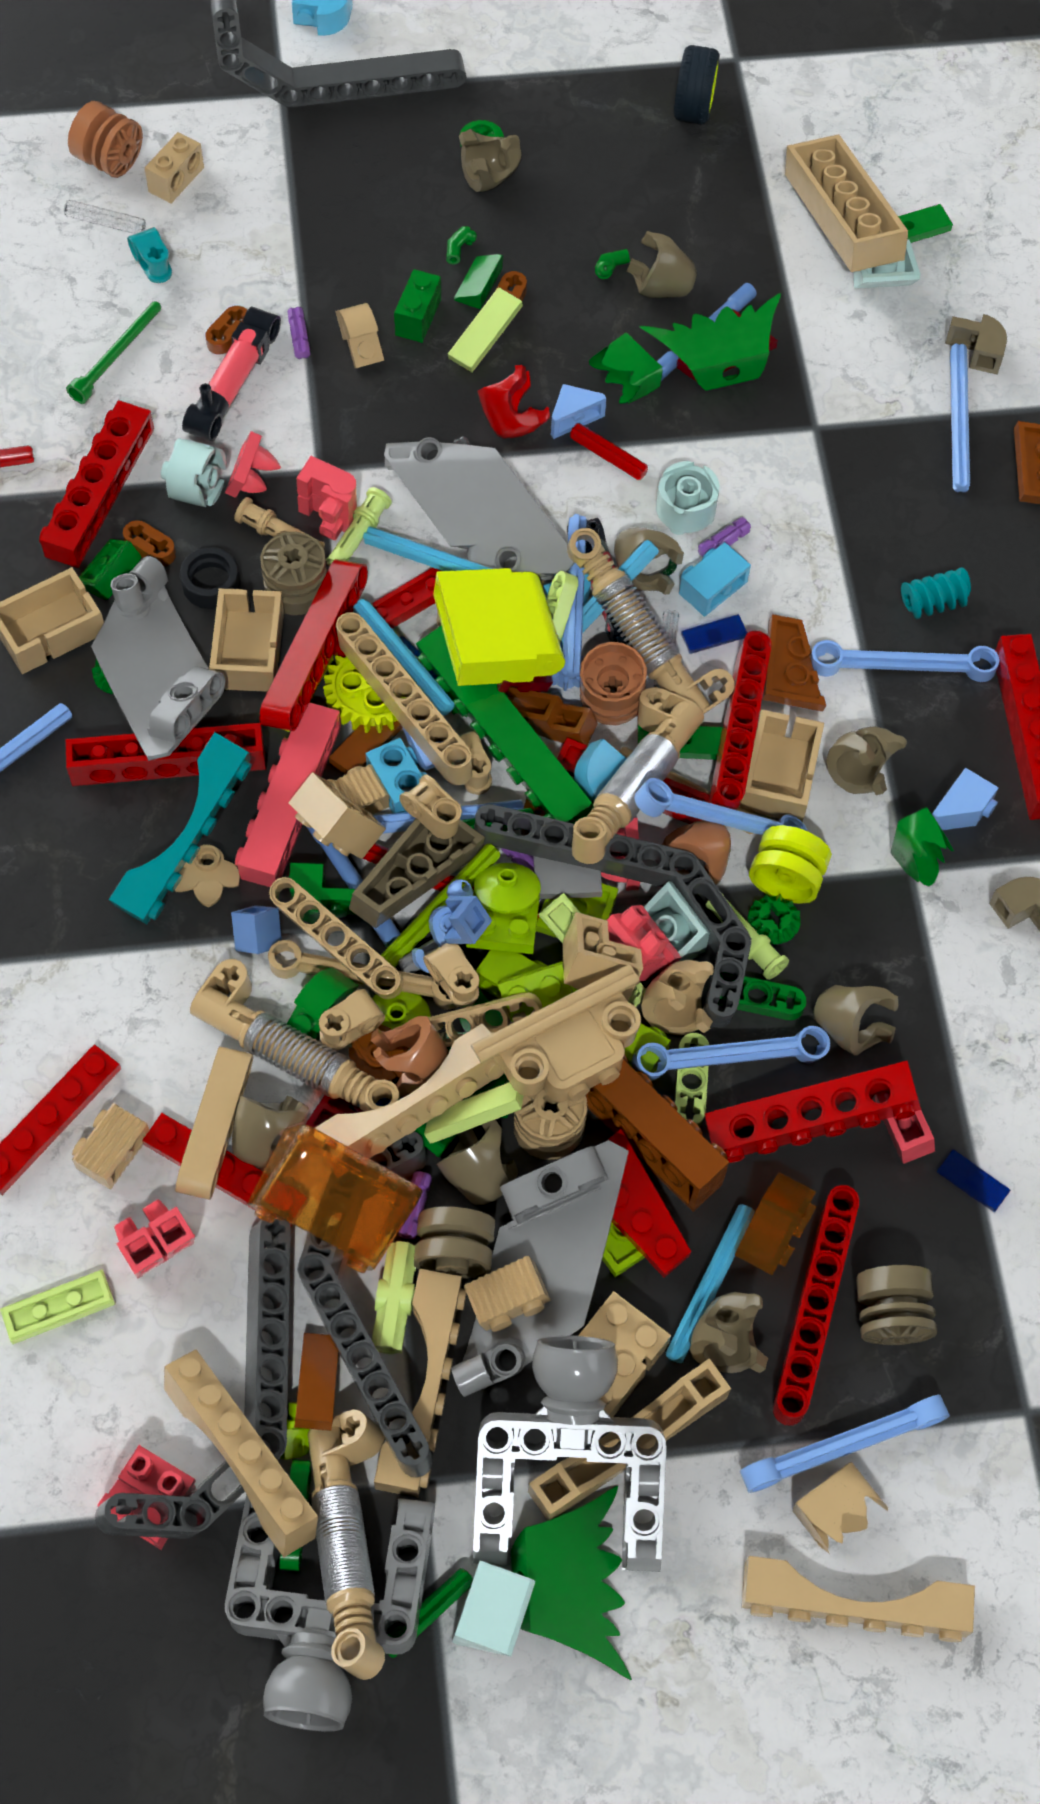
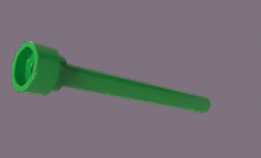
(81, 388)

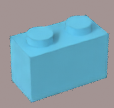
(714, 578)

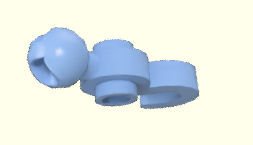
(439, 922)

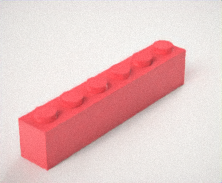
(275, 827)

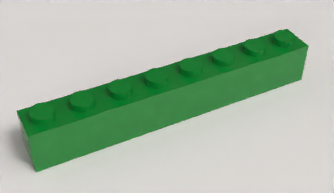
(509, 736)

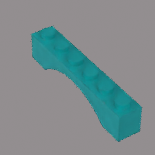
(144, 887)

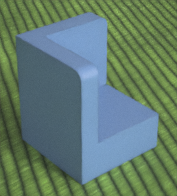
(467, 918)
(256, 929)

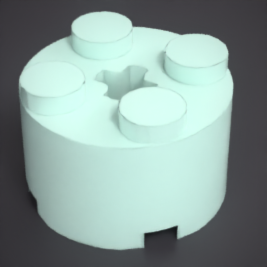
(194, 473)
(687, 497)

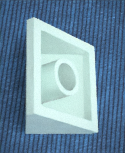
(888, 275)
(678, 922)
(493, 1610)

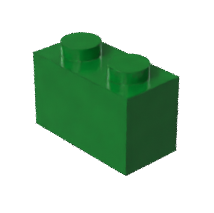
(417, 305)

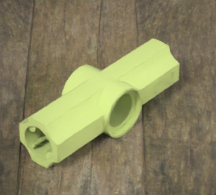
(394, 1298)

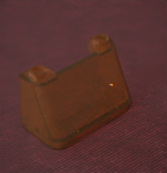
(334, 1195)

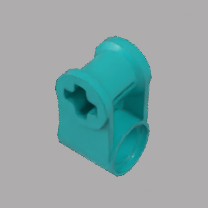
(151, 254)

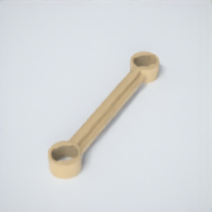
(314, 964)

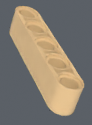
(328, 924)
(214, 1123)

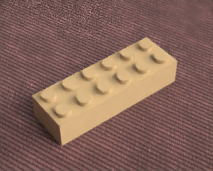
(846, 203)

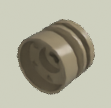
(296, 567)
(896, 1305)

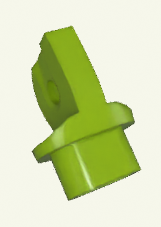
(297, 1438)

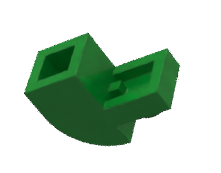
(312, 879)
(318, 995)

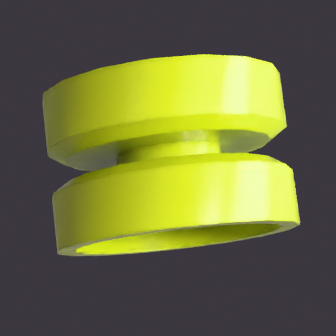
(790, 864)

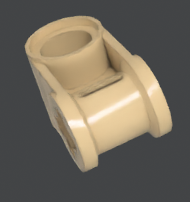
(481, 765)
(430, 801)
(452, 969)
(350, 1020)

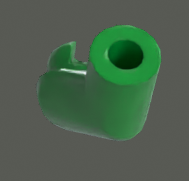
(455, 242)
(608, 262)

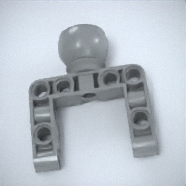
(573, 1418)
(308, 1686)

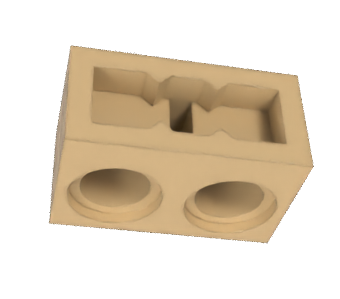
(174, 167)

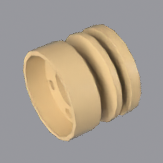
(549, 1133)

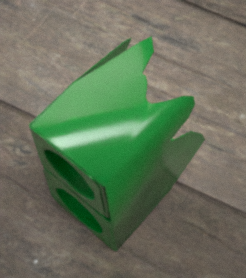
(629, 366)
(918, 846)

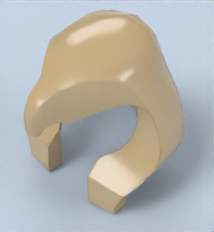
(675, 997)

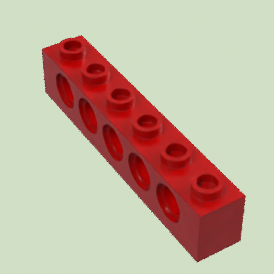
(96, 484)
(123, 760)
(825, 1096)

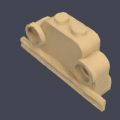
(569, 1041)

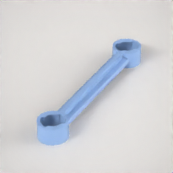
(905, 661)
(666, 800)
(733, 1052)
(772, 1470)

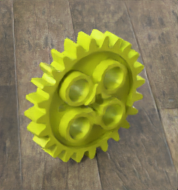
(358, 703)

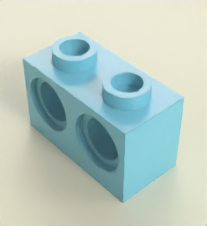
(395, 777)

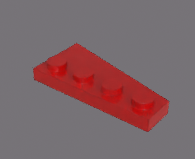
(644, 1216)

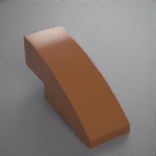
(553, 718)

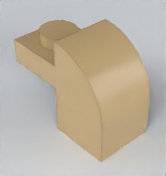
(360, 330)

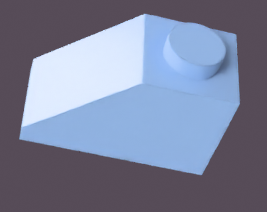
(966, 802)

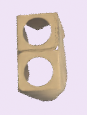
(836, 1506)

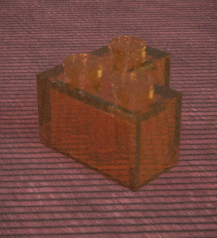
(779, 1217)

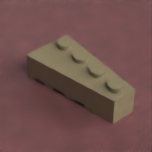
(411, 869)

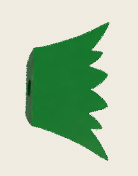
(727, 342)
(568, 1581)

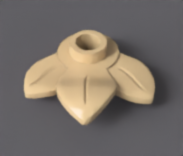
(208, 879)

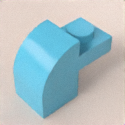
(326, 15)
(597, 767)

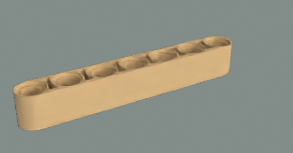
(391, 684)

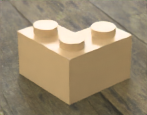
(335, 817)
(591, 955)

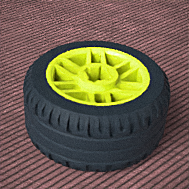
(696, 84)

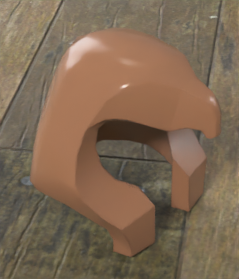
(707, 842)
(423, 1058)

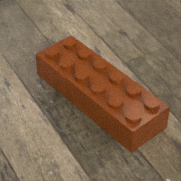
(660, 1135)

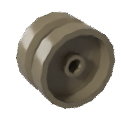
(454, 1241)

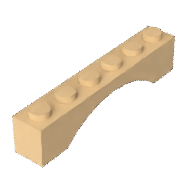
(455, 1079)
(435, 1308)
(673, 1410)
(274, 1496)
(779, 1588)

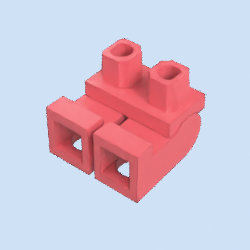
(329, 493)
(640, 931)
(156, 1244)
(150, 1475)

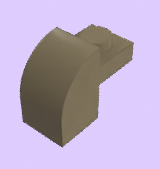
(985, 338)
(1018, 901)

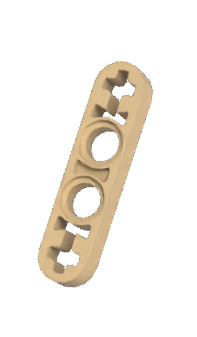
(476, 1015)

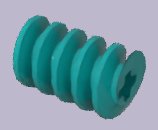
(936, 591)

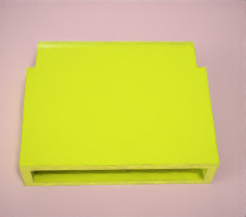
(497, 626)

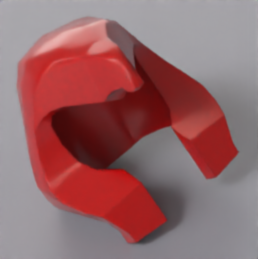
(501, 406)

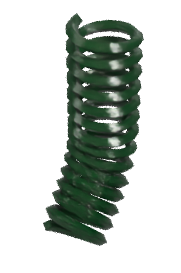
(668, 568)

